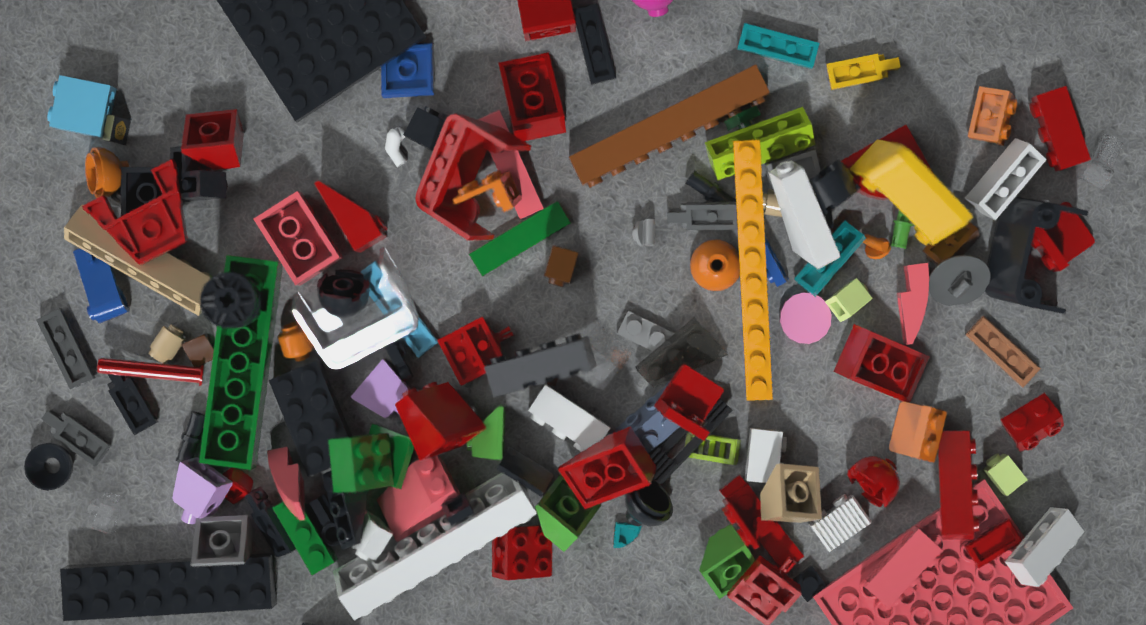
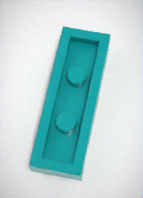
(778, 46)
(847, 241)

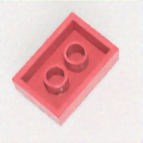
(298, 238)

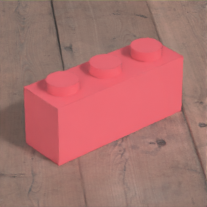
(902, 567)

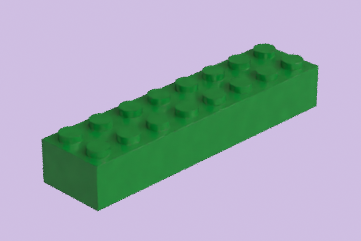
(241, 374)

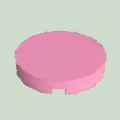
(805, 318)

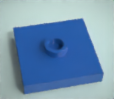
(409, 73)

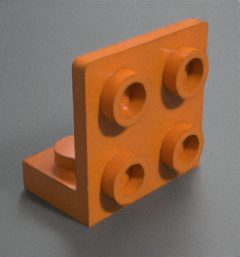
(505, 190)

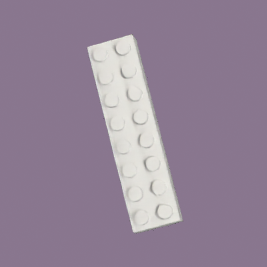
(403, 564)

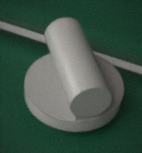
(644, 232)

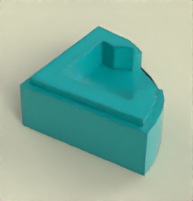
(625, 534)

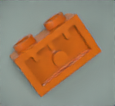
(992, 115)

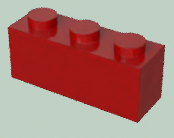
(1059, 128)

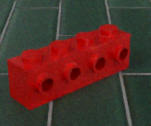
(956, 485)

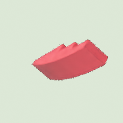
(511, 161)

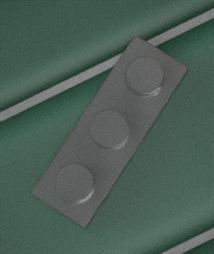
(65, 348)

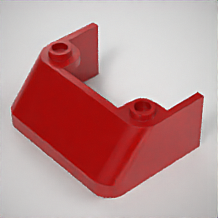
(455, 164)

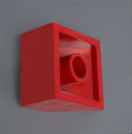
(214, 138)

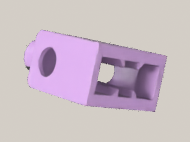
(381, 390)
(199, 489)

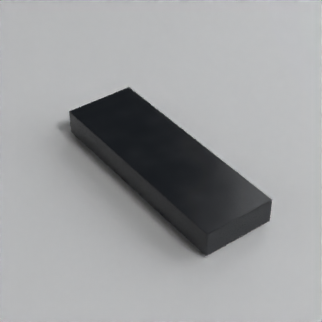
(594, 44)

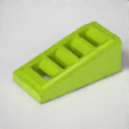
(734, 450)

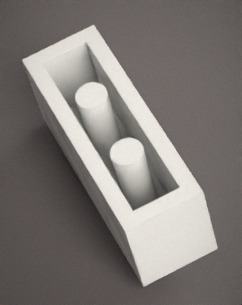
(1005, 178)
(567, 419)
(1044, 546)

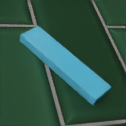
(419, 340)

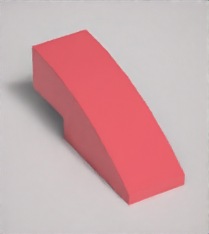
(914, 301)
(288, 480)

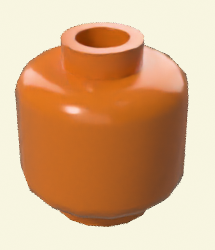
(294, 342)

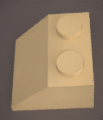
(792, 494)

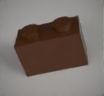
(560, 266)

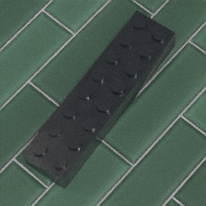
(166, 588)

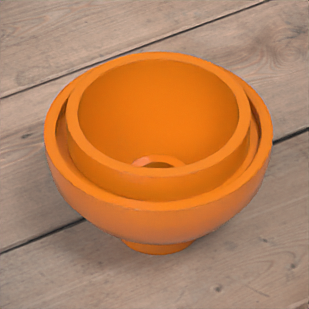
(103, 172)
(702, 268)

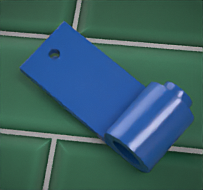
(103, 294)

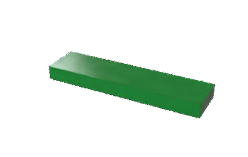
(519, 238)

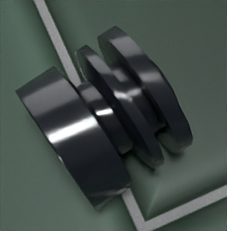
(241, 288)

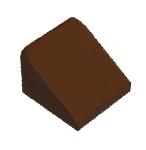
(199, 350)

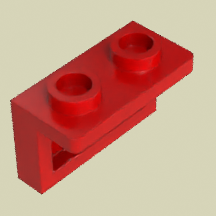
(1033, 422)

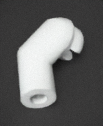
(392, 146)

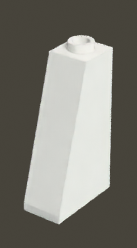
(802, 215)

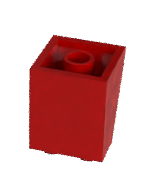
(546, 18)
(437, 419)

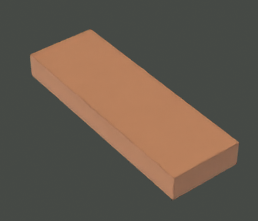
(1002, 351)

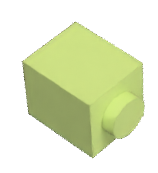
(849, 299)
(1004, 473)

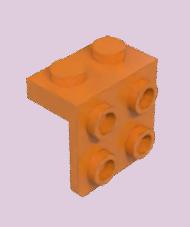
(917, 431)

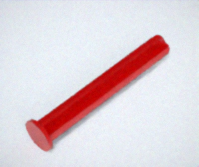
(150, 370)

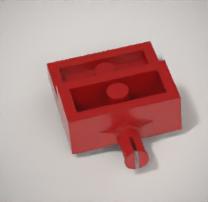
(472, 348)
(766, 589)

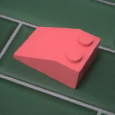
(420, 498)

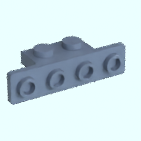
(649, 424)

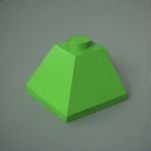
(491, 441)
(562, 514)
(725, 560)

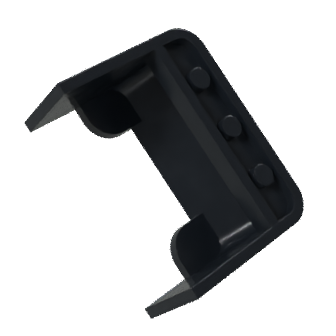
(1012, 248)

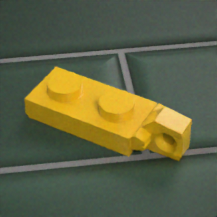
(860, 70)

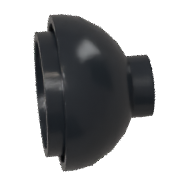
(648, 506)

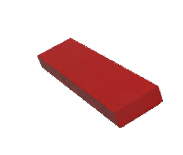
(777, 541)

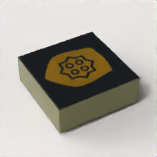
(116, 130)

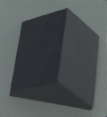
(137, 188)

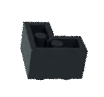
(196, 179)

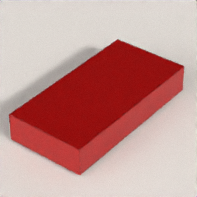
(993, 543)

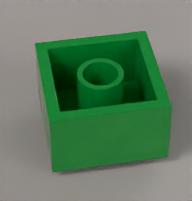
(361, 462)

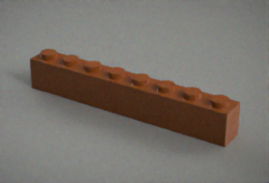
(669, 125)

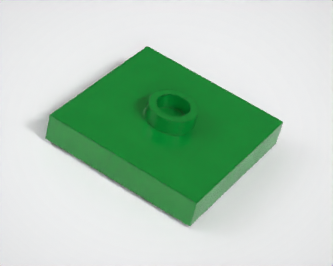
(401, 452)

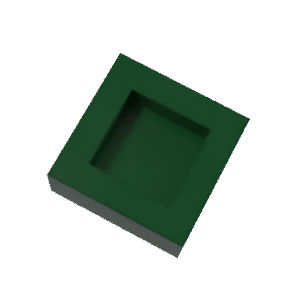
(742, 119)

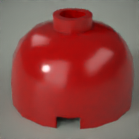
(876, 478)

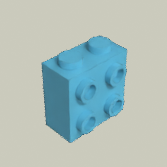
(81, 106)

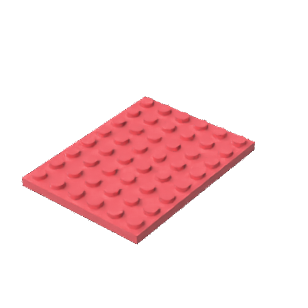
(952, 588)

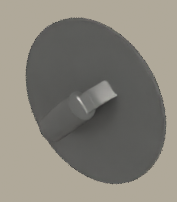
(959, 280)

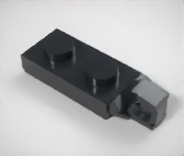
(131, 403)
(269, 522)

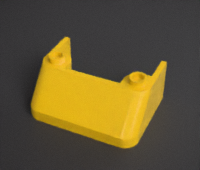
(912, 190)

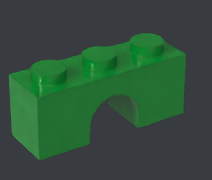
(306, 539)

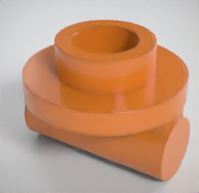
(876, 247)

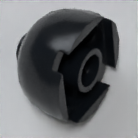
(343, 293)

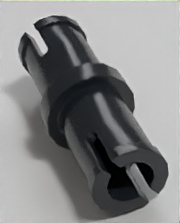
(708, 189)
(191, 436)

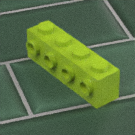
(777, 137)

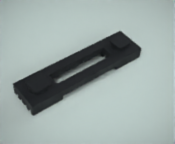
(665, 464)

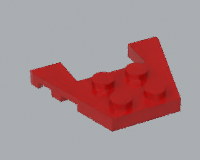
(151, 227)

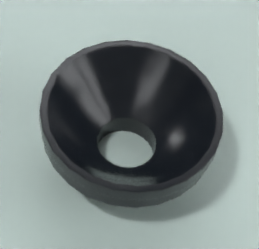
(36, 469)

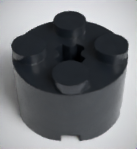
(833, 186)

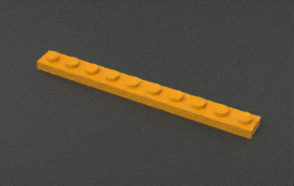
(753, 269)

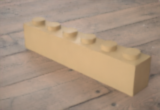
(164, 274)

